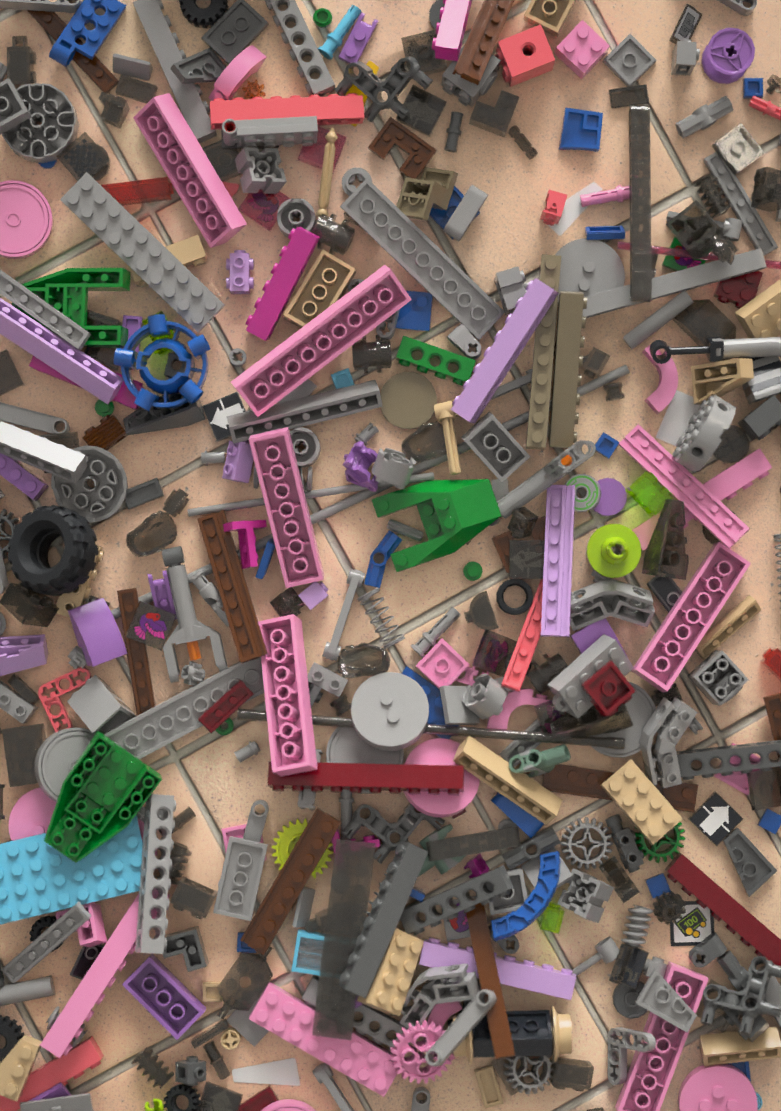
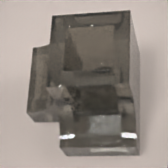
(114, 109)

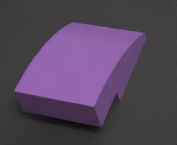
(97, 632)
(589, 634)

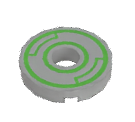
(593, 490)

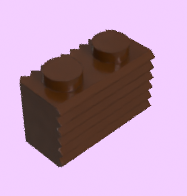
(105, 434)

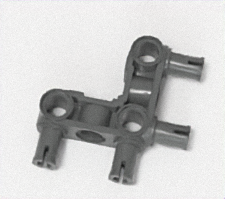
(374, 86)
(378, 825)
(737, 1001)

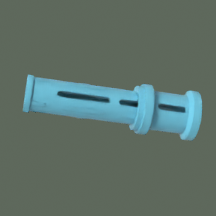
(334, 39)

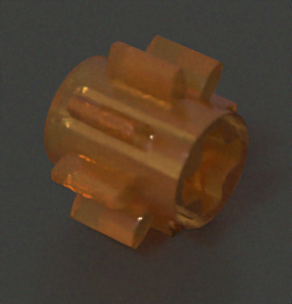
(254, 85)

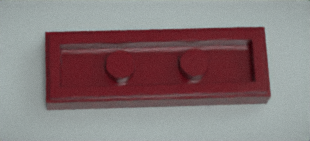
(225, 706)

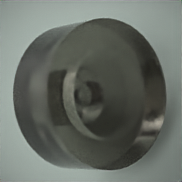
(774, 84)

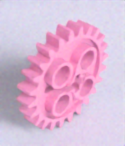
(410, 1065)

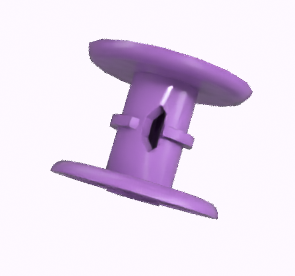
(728, 55)

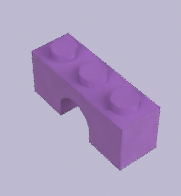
(21, 478)

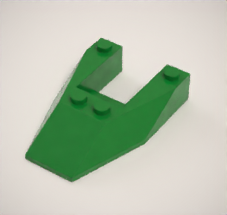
(68, 293)
(449, 512)

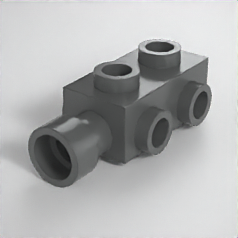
(626, 847)

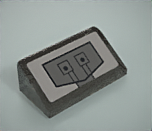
(686, 24)

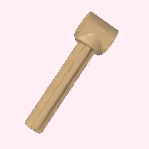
(447, 416)

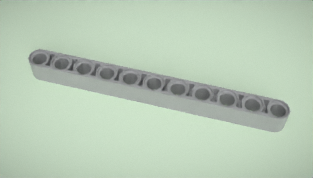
(677, 282)

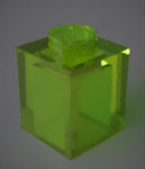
(552, 918)

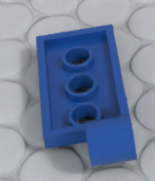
(65, 46)

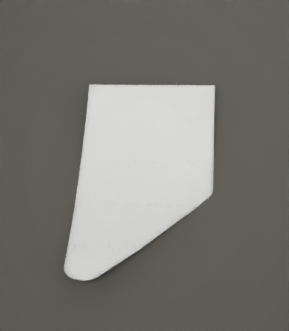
(500, 488)

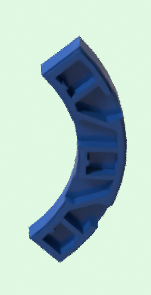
(535, 903)

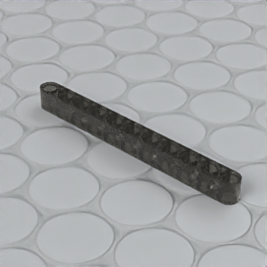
(640, 203)

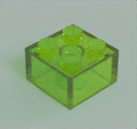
(648, 493)

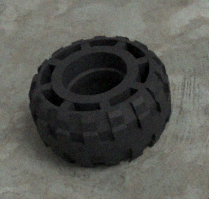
(31, 546)

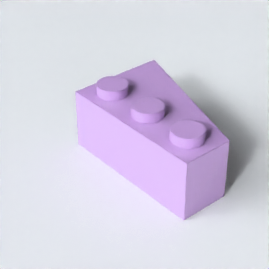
(22, 653)

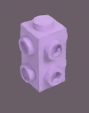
(240, 267)
(238, 462)

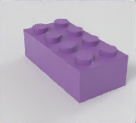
(164, 996)

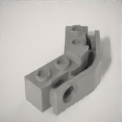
(611, 599)
(670, 723)
(440, 987)

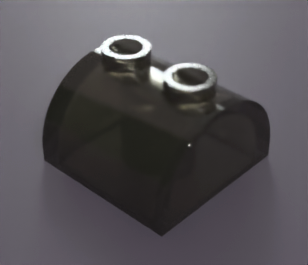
(481, 612)

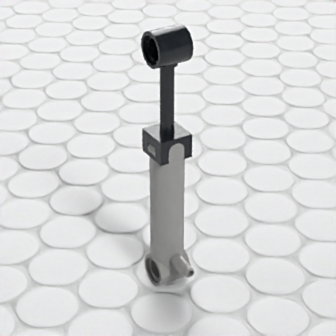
(720, 349)

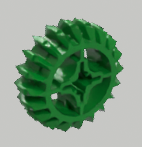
(652, 852)

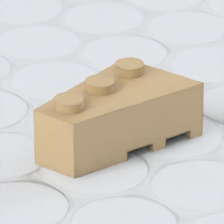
(719, 378)
(17, 1067)

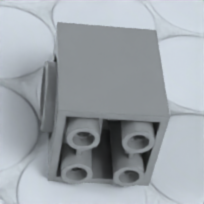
(467, 91)
(718, 678)

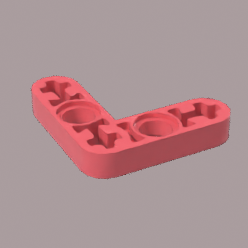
(55, 698)

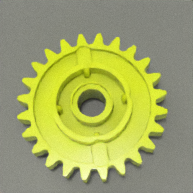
(287, 842)

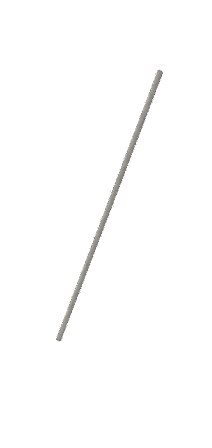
(419, 468)

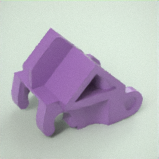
(357, 464)

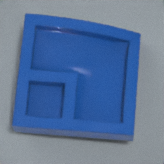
(581, 130)
(416, 313)

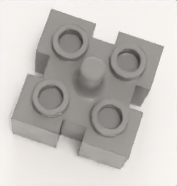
(260, 170)
(510, 288)
(585, 895)

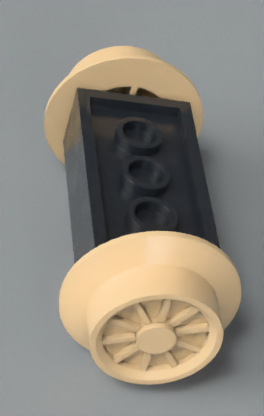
(531, 1033)

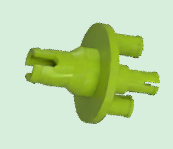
(601, 555)

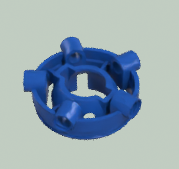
(131, 360)

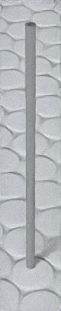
(308, 494)

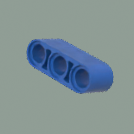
(520, 817)

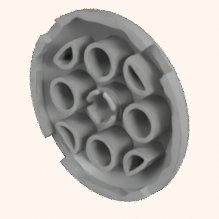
(109, 484)

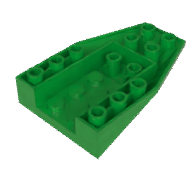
(99, 798)

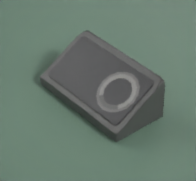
(665, 590)
(85, 960)

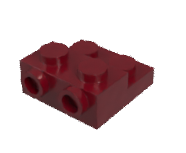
(738, 289)
(608, 689)

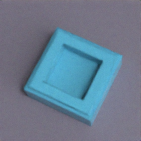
(342, 379)

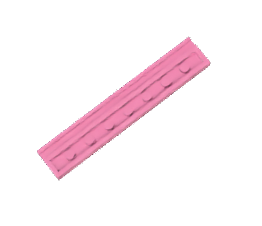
(684, 487)

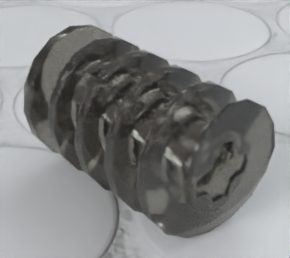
(713, 196)
(178, 857)
(152, 1067)

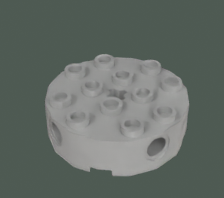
(58, 125)
(704, 433)

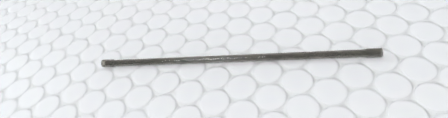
(608, 742)

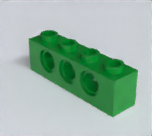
(428, 351)

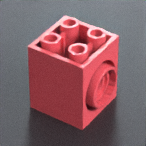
(519, 67)

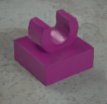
(477, 866)

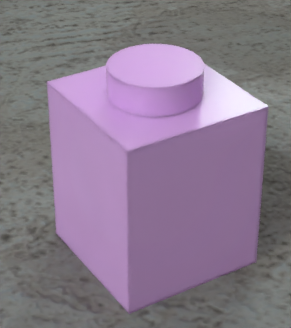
(314, 594)

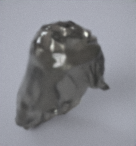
(429, 440)
(158, 532)
(358, 660)

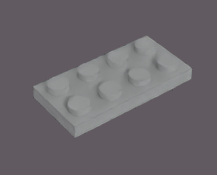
(240, 878)

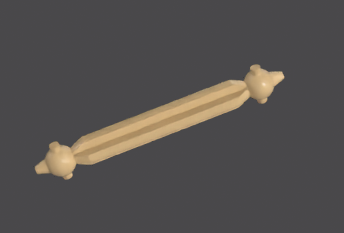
(327, 170)

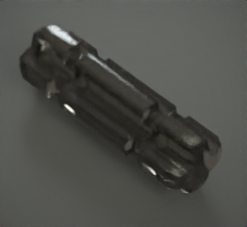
(522, 142)

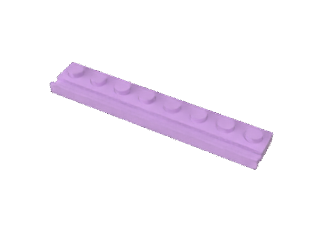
(558, 561)

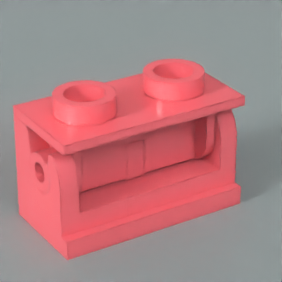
(553, 208)

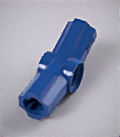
(386, 547)

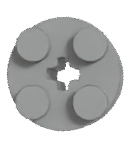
(296, 208)
(310, 441)
(393, 468)
(485, 697)

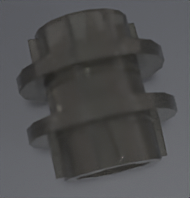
(333, 234)
(372, 354)
(546, 672)

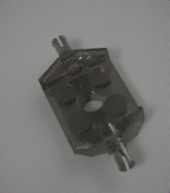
(241, 997)

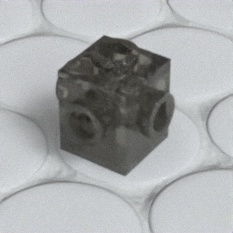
(287, 603)

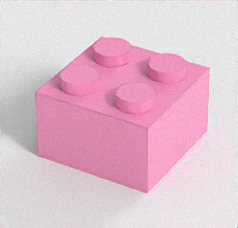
(582, 49)

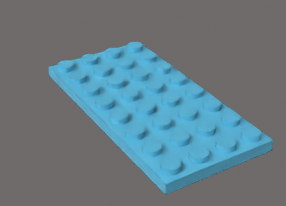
(43, 880)

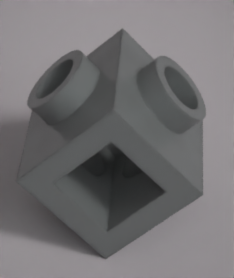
(190, 1071)

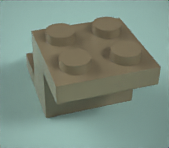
(426, 193)

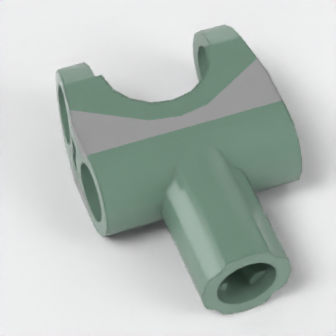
(540, 761)
(442, 865)

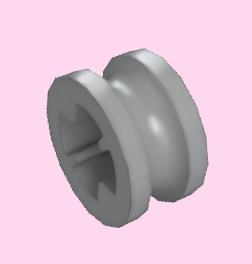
(239, 363)
(695, 726)

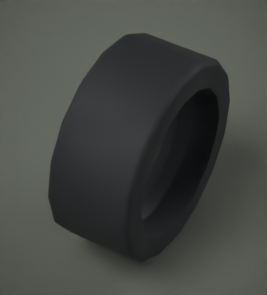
(514, 582)

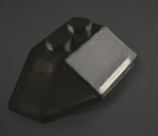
(704, 321)

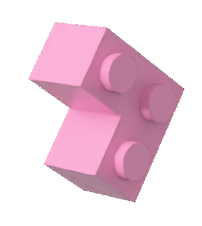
(92, 931)

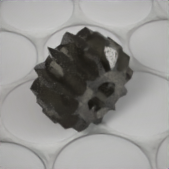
(669, 907)

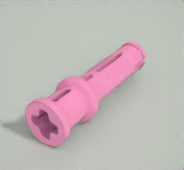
(618, 194)

